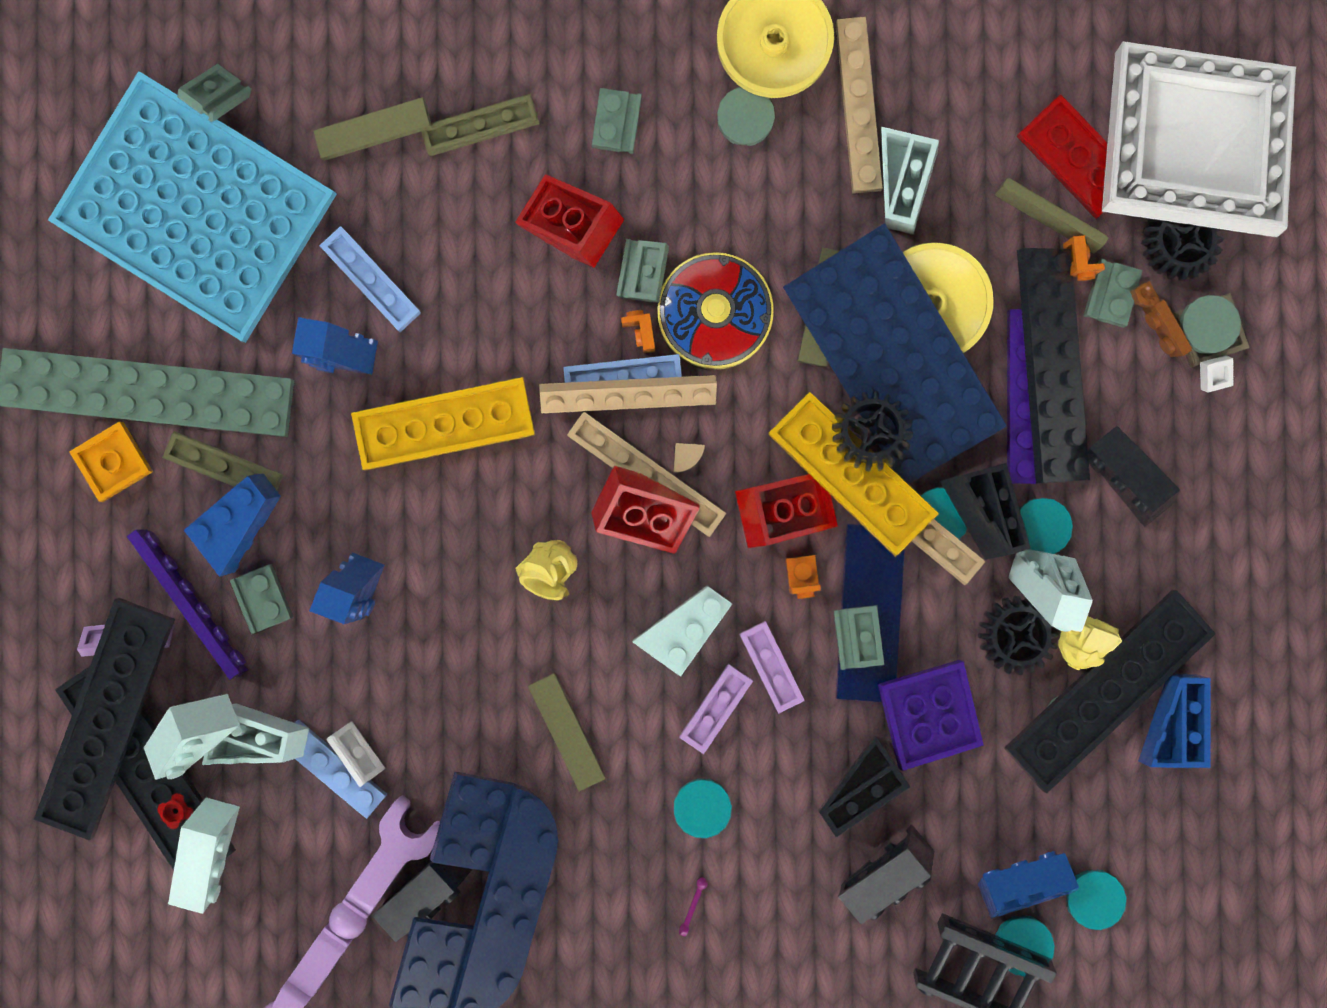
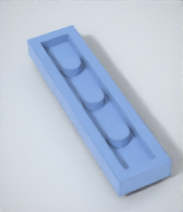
(370, 279)
(640, 368)
(327, 766)

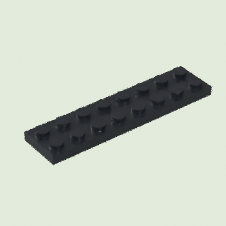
(1053, 365)
(1109, 692)
(104, 718)
(138, 782)

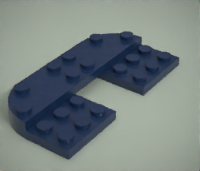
(515, 839)

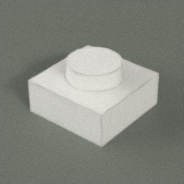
(1216, 373)

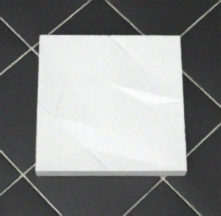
(1200, 139)

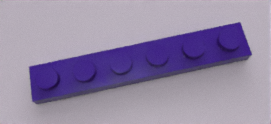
(1019, 434)
(182, 595)

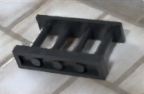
(981, 945)

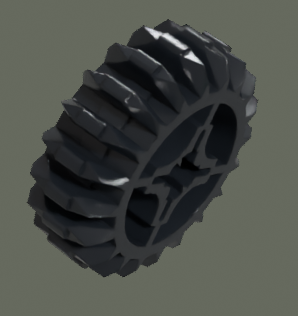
(1203, 251)
(860, 427)
(1025, 624)

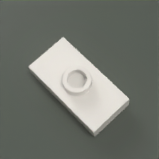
(355, 753)

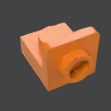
(1080, 258)
(644, 335)
(802, 576)

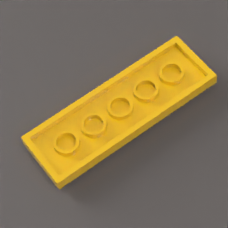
(443, 424)
(875, 498)

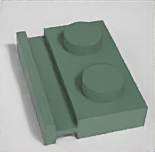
(214, 92)
(616, 120)
(642, 270)
(1110, 294)
(261, 599)
(858, 637)

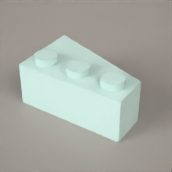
(906, 175)
(1053, 587)
(684, 630)
(188, 734)
(259, 740)
(202, 855)

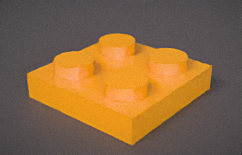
(111, 461)

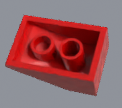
(570, 220)
(784, 510)
(642, 511)

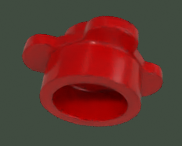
(169, 817)

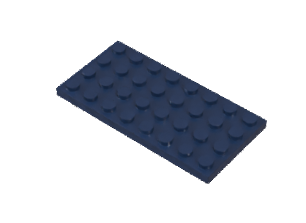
(892, 340)

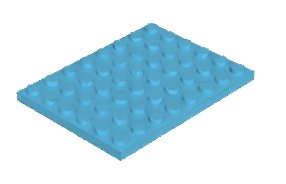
(192, 207)

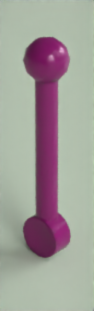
(701, 883)

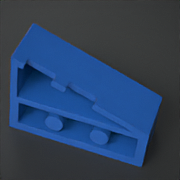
(330, 347)
(233, 522)
(348, 593)
(1181, 725)
(1027, 884)

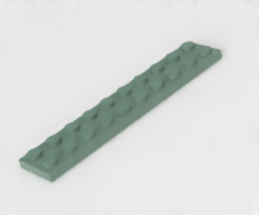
(145, 392)

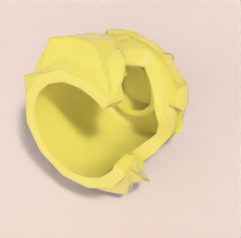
(547, 569)
(1090, 646)

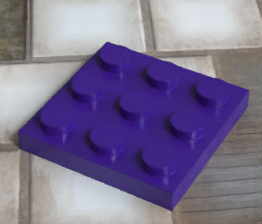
(930, 715)

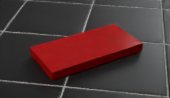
(1069, 151)

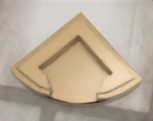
(687, 456)

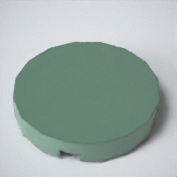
(745, 117)
(1210, 324)

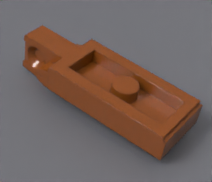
(1161, 320)

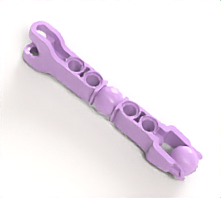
(350, 916)

